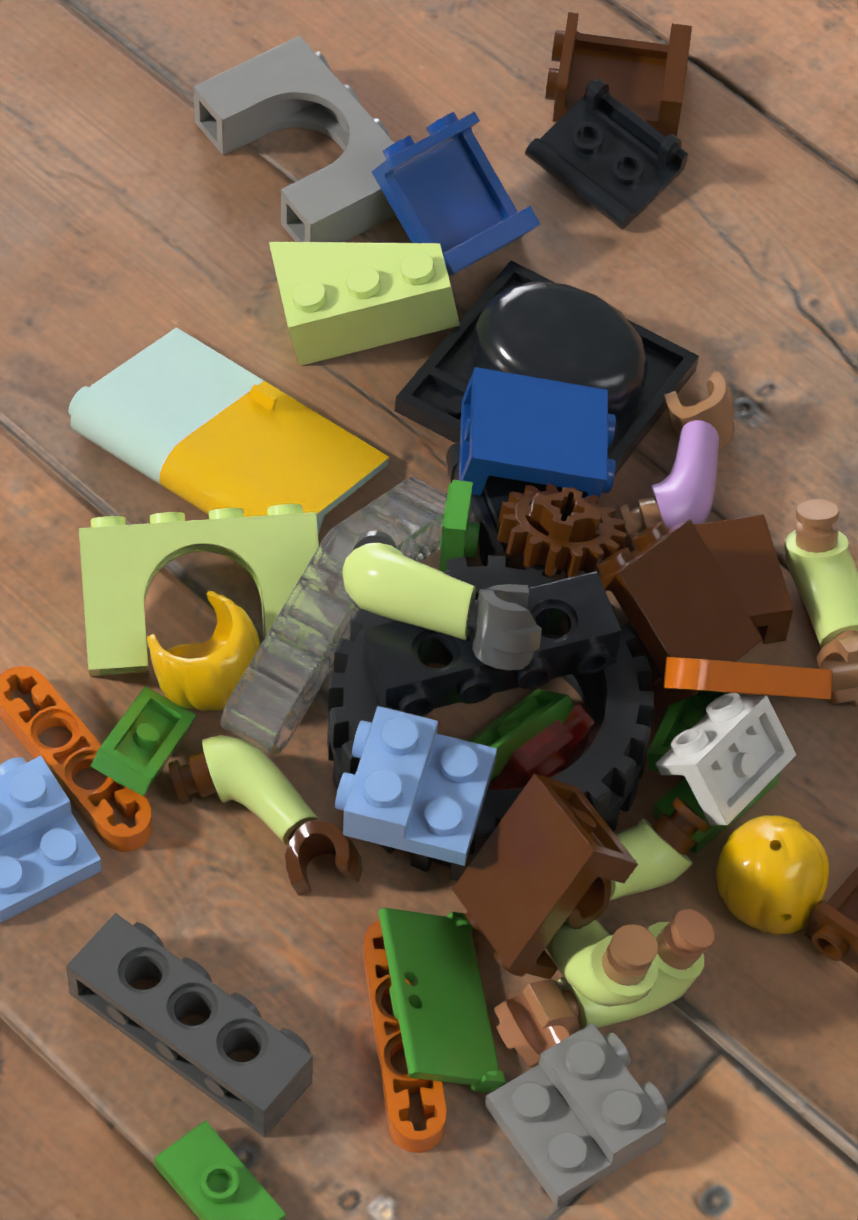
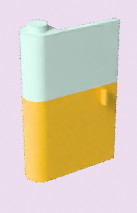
(220, 433)

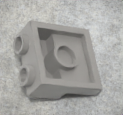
(579, 1113)

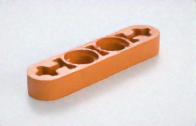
(747, 678)
(71, 758)
(388, 1042)

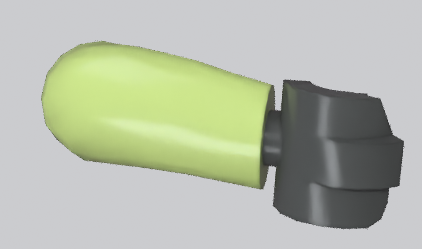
(422, 596)

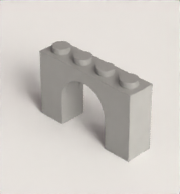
(298, 90)

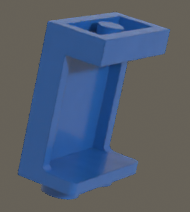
(451, 194)
(535, 432)

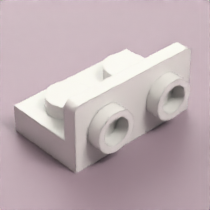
(729, 754)

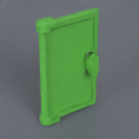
(445, 1007)

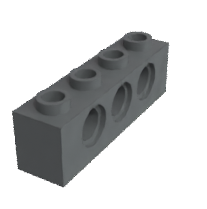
(253, 1090)

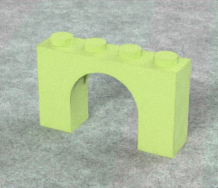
(124, 559)

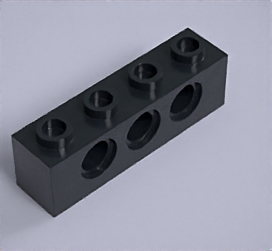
(569, 608)

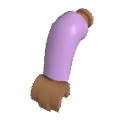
(692, 480)

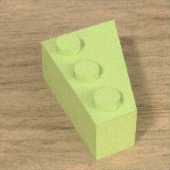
(361, 294)

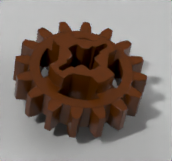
(560, 529)

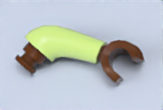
(252, 779)
(660, 857)

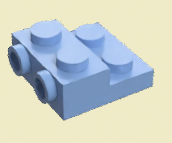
(414, 787)
(39, 838)

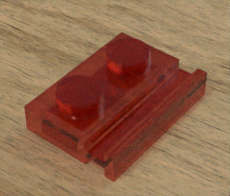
(546, 751)

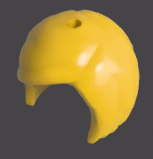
(207, 672)
(772, 874)

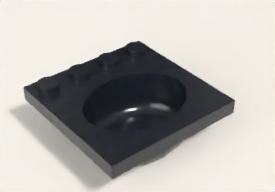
(551, 334)

